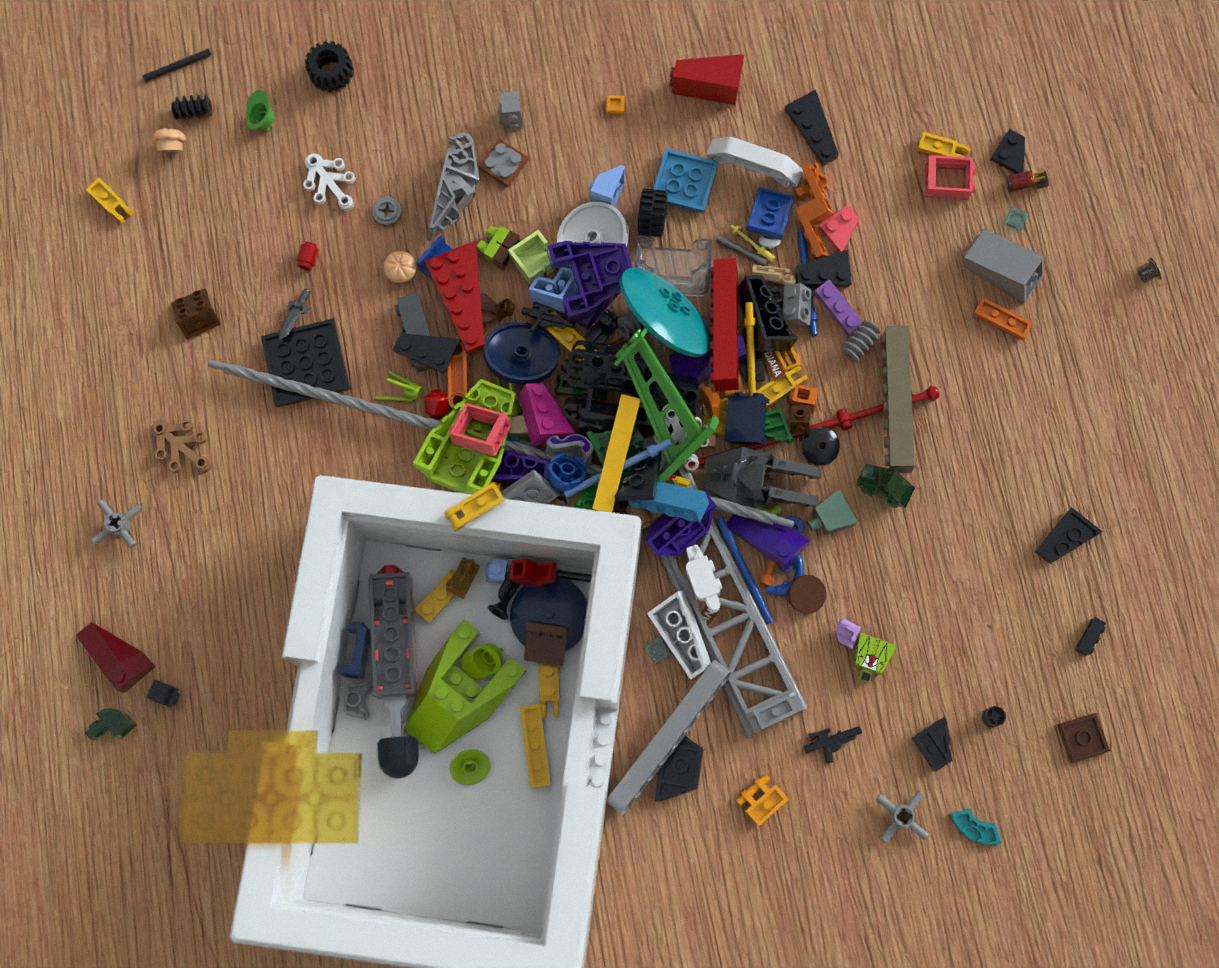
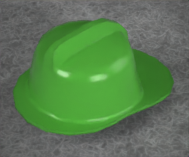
(258, 111)

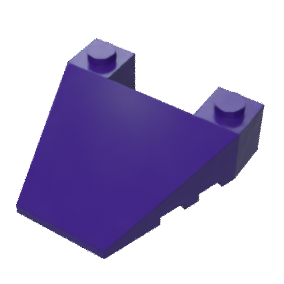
(595, 272)

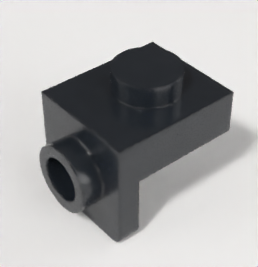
(163, 693)

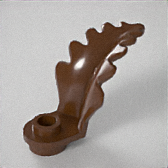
(494, 310)

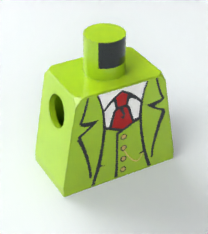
(871, 656)

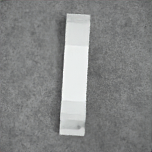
(755, 158)

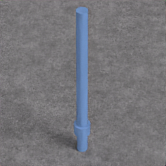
(651, 450)

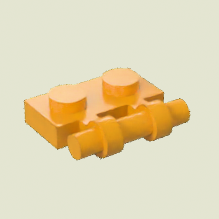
(766, 804)

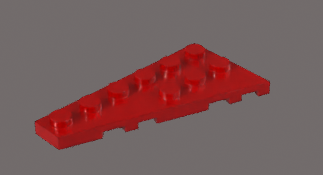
(458, 285)

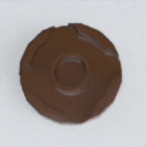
(806, 594)

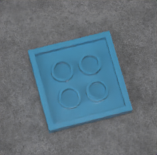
(686, 179)

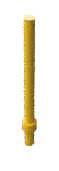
(749, 322)

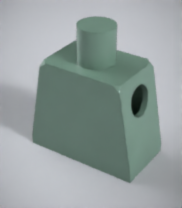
(832, 515)

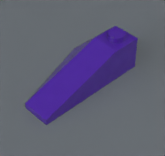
(774, 541)

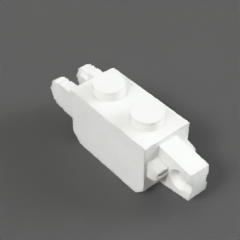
(702, 579)

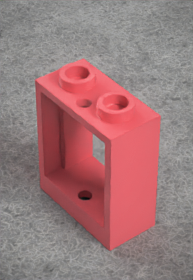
(949, 162)
(494, 440)

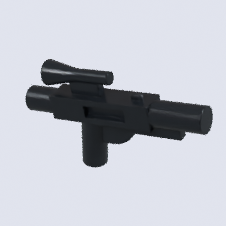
(545, 319)
(831, 743)

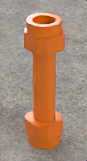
(767, 578)

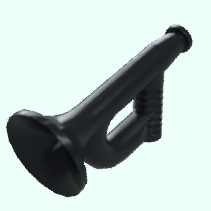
(504, 596)

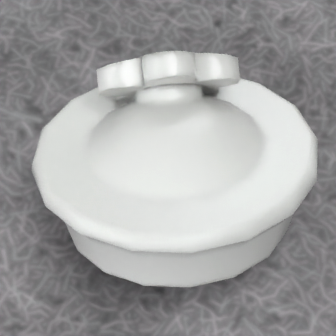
(768, 241)

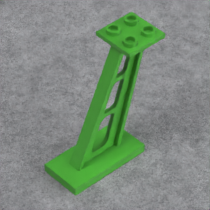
(696, 435)

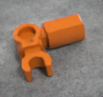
(803, 191)

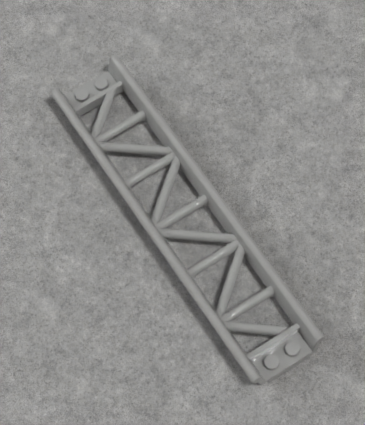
(782, 703)

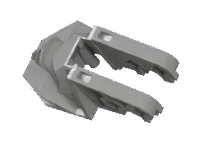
(455, 185)

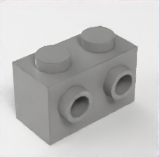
(510, 110)
(797, 305)

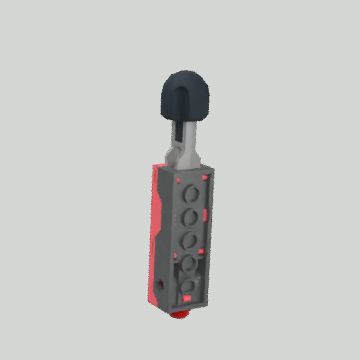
(394, 663)

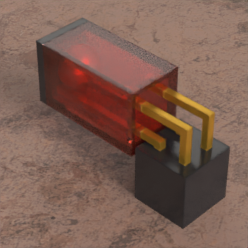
(1026, 180)

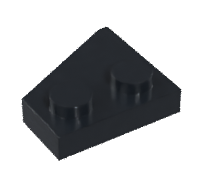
(1010, 152)
(934, 744)

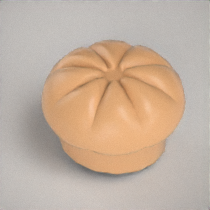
(169, 140)
(399, 267)

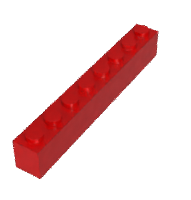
(725, 325)

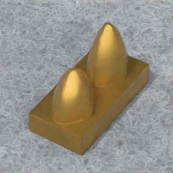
(463, 577)

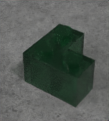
(885, 484)

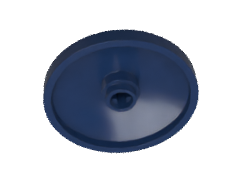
(519, 354)
(555, 604)

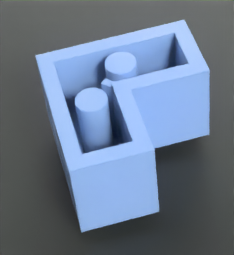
(552, 292)

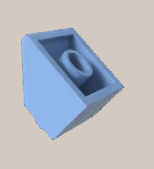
(608, 186)

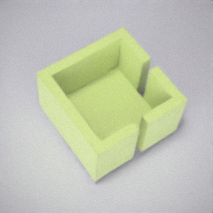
(531, 257)

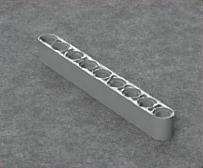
(668, 737)

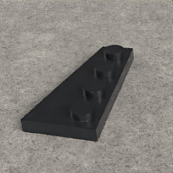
(812, 124)

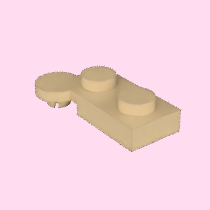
(774, 274)

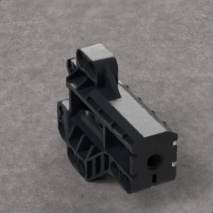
(600, 374)

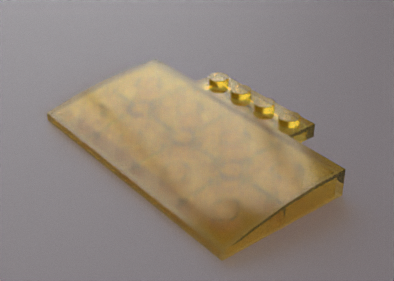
(271, 791)

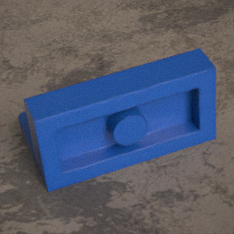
(437, 248)

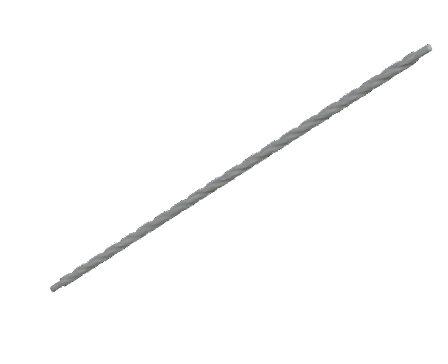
(428, 423)

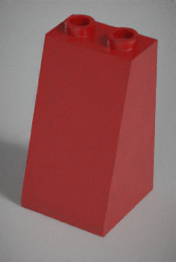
(708, 78)

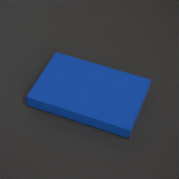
(770, 213)

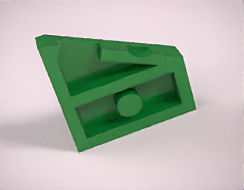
(777, 427)

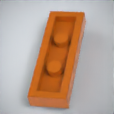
(1002, 318)

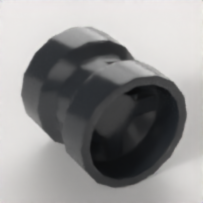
(995, 713)

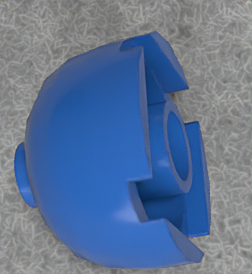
(566, 472)

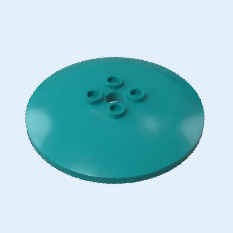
(665, 312)

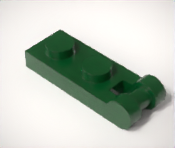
(599, 394)

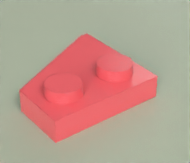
(840, 227)

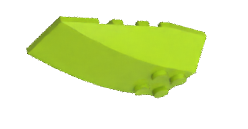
(457, 466)

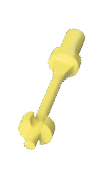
(761, 250)

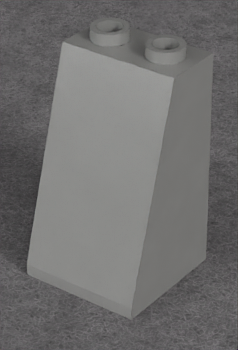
(1005, 264)

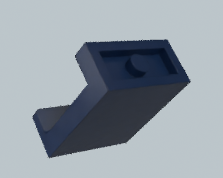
(746, 419)
(361, 652)

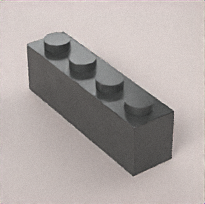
(413, 319)

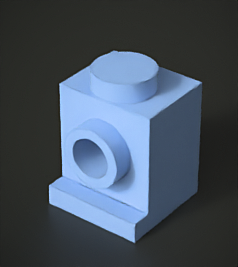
(496, 571)

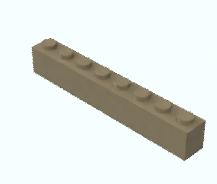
(898, 399)

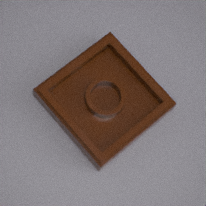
(1083, 737)

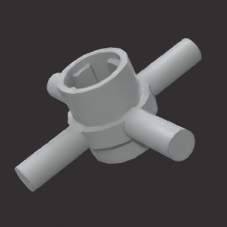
(113, 518)
(897, 824)

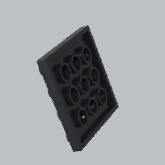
(307, 356)

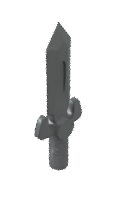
(294, 313)

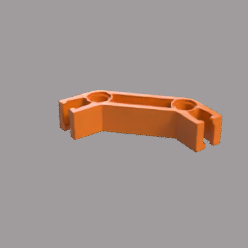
(458, 376)

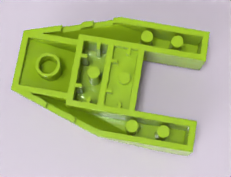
(453, 702)

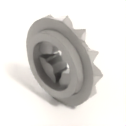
(381, 205)

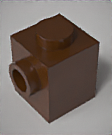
(800, 419)

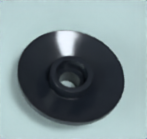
(811, 448)

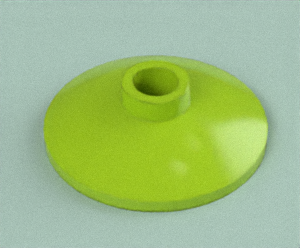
(470, 773)

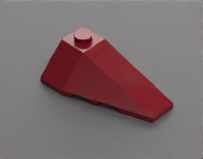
(116, 658)

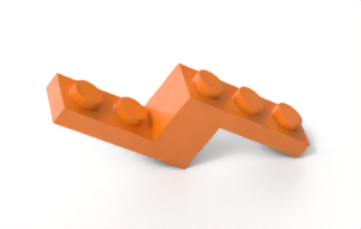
(814, 211)

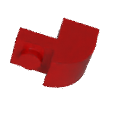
(532, 573)

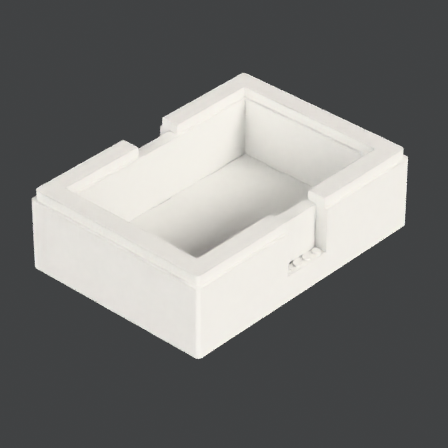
(454, 867)

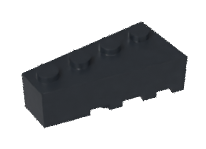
(771, 329)

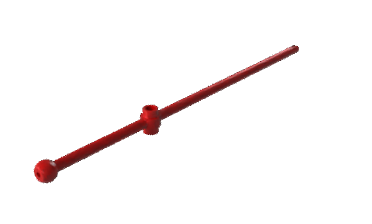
(843, 420)

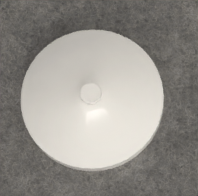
(594, 224)

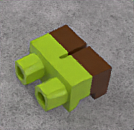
(500, 243)

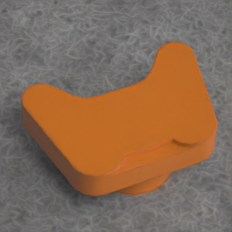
(710, 400)

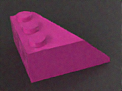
(543, 414)

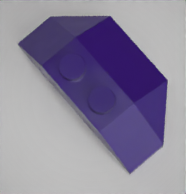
(674, 534)

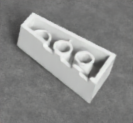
(681, 633)

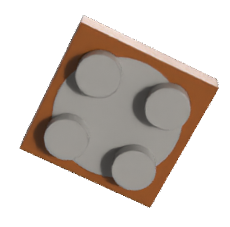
(503, 162)

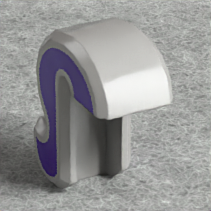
(570, 445)

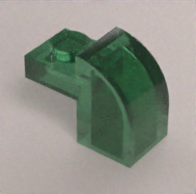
(111, 719)

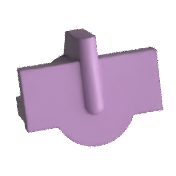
(847, 632)

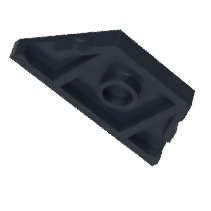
(680, 771)

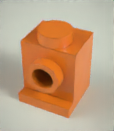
(804, 395)

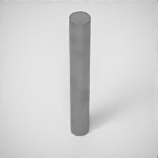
(741, 250)

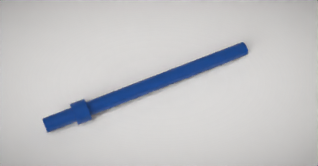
(804, 259)
(728, 536)

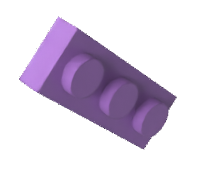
(838, 307)

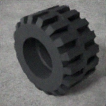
(326, 54)
(652, 212)

